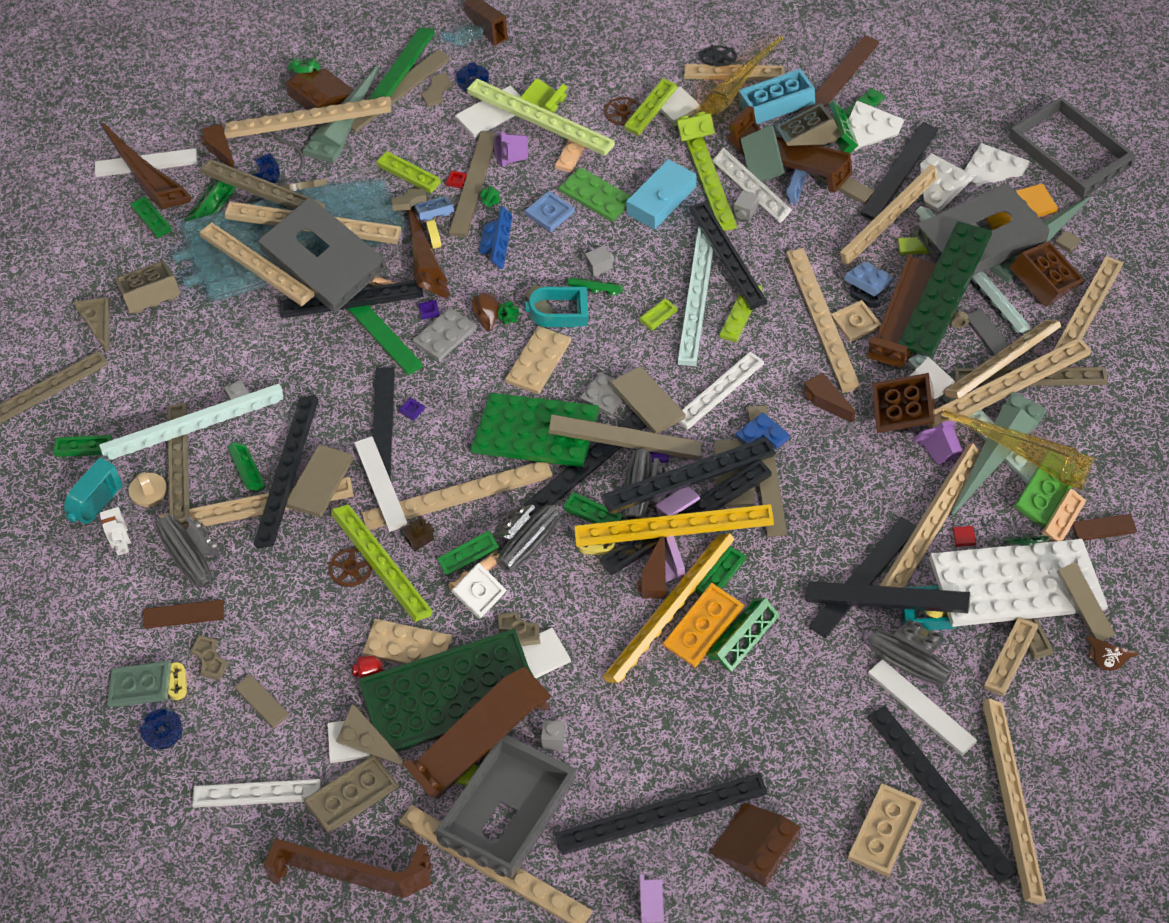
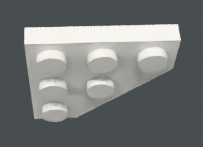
(873, 125)
(994, 165)
(948, 183)

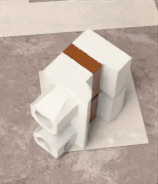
(115, 530)

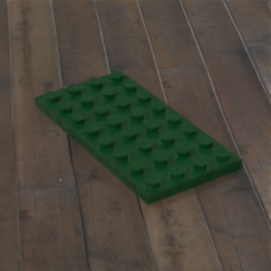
(433, 693)

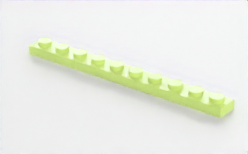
(541, 117)

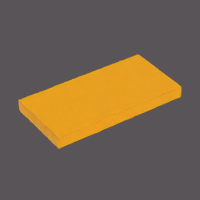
(1036, 198)
(703, 625)

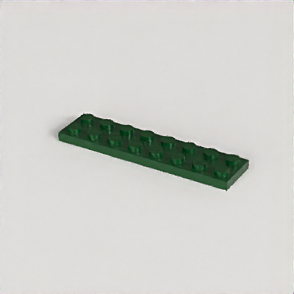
(945, 289)

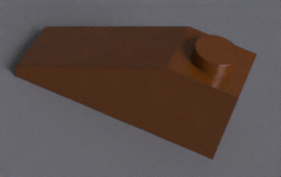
(217, 144)
(827, 397)
(654, 574)

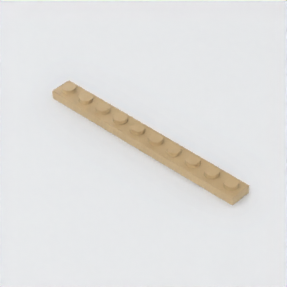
(307, 117)
(272, 216)
(823, 320)
(1014, 381)
(464, 492)
(249, 507)
(932, 520)
(1014, 802)
(522, 882)

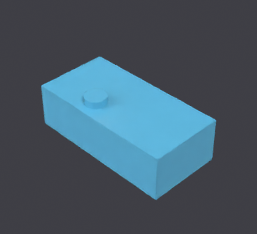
(778, 95)
(661, 194)

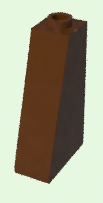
(488, 18)

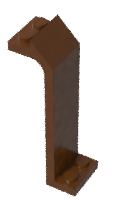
(809, 158)
(902, 304)
(478, 732)
(394, 883)

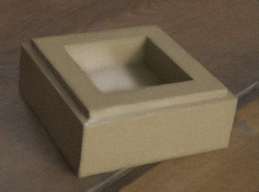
(1067, 241)

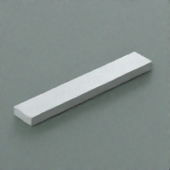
(157, 160)
(752, 184)
(720, 389)
(381, 484)
(922, 707)
(254, 793)

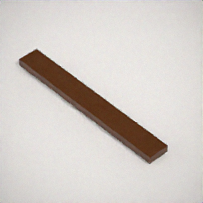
(843, 72)

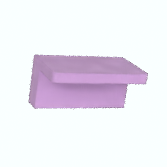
(677, 502)
(673, 561)
(651, 900)

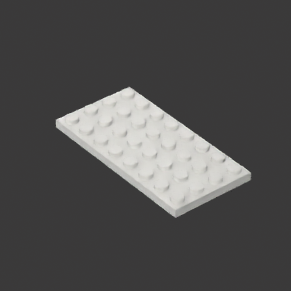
(1013, 580)

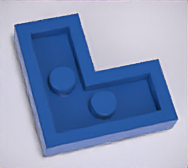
(760, 428)

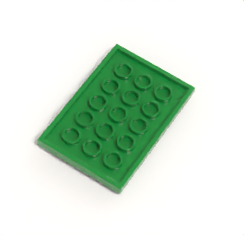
(520, 428)

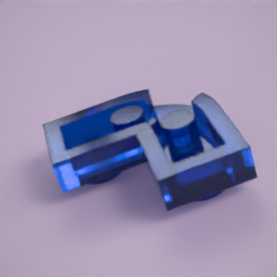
(268, 168)

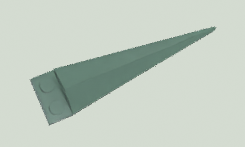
(330, 137)
(1054, 223)
(1015, 414)

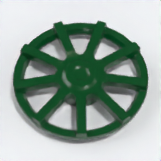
(1026, 541)

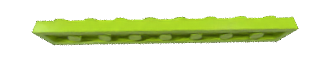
(711, 183)
(382, 563)

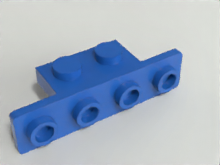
(496, 237)

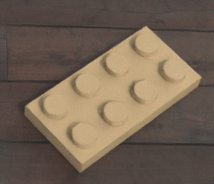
(538, 360)
(404, 643)
(884, 830)

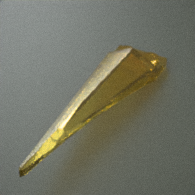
(725, 92)
(1054, 458)

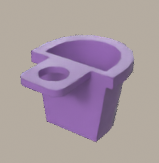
(510, 147)
(941, 442)

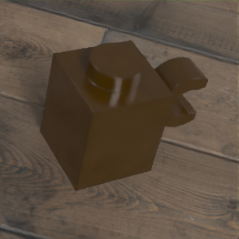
(418, 533)

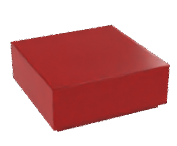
(456, 179)
(964, 536)

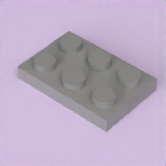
(444, 334)

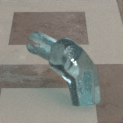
(464, 35)

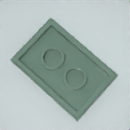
(763, 154)
(139, 684)

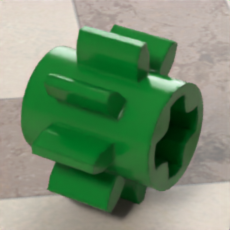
(490, 196)
(508, 313)

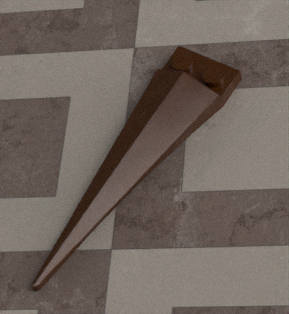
(158, 186)
(426, 265)

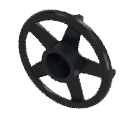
(718, 56)

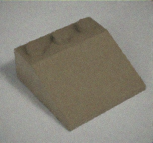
(810, 128)
(147, 287)

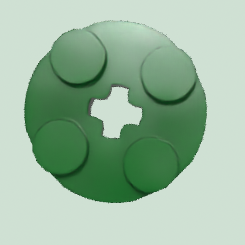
(303, 66)

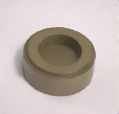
(959, 320)

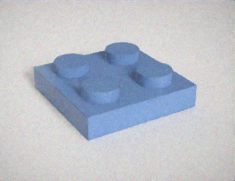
(438, 206)
(549, 211)
(869, 278)

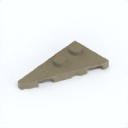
(97, 317)
(362, 736)

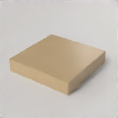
(856, 321)

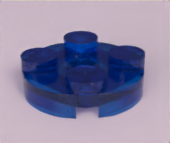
(471, 70)
(164, 739)

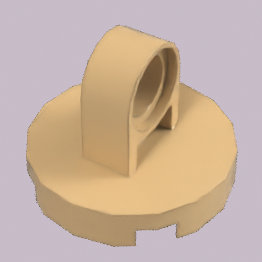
(147, 489)

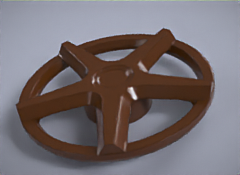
(622, 110)
(350, 567)

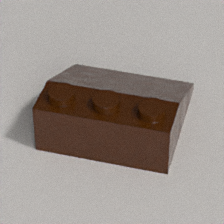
(317, 89)
(1046, 273)
(904, 402)
(756, 842)

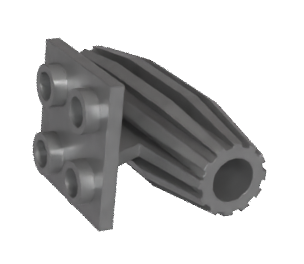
(640, 469)
(524, 534)
(188, 547)
(913, 651)

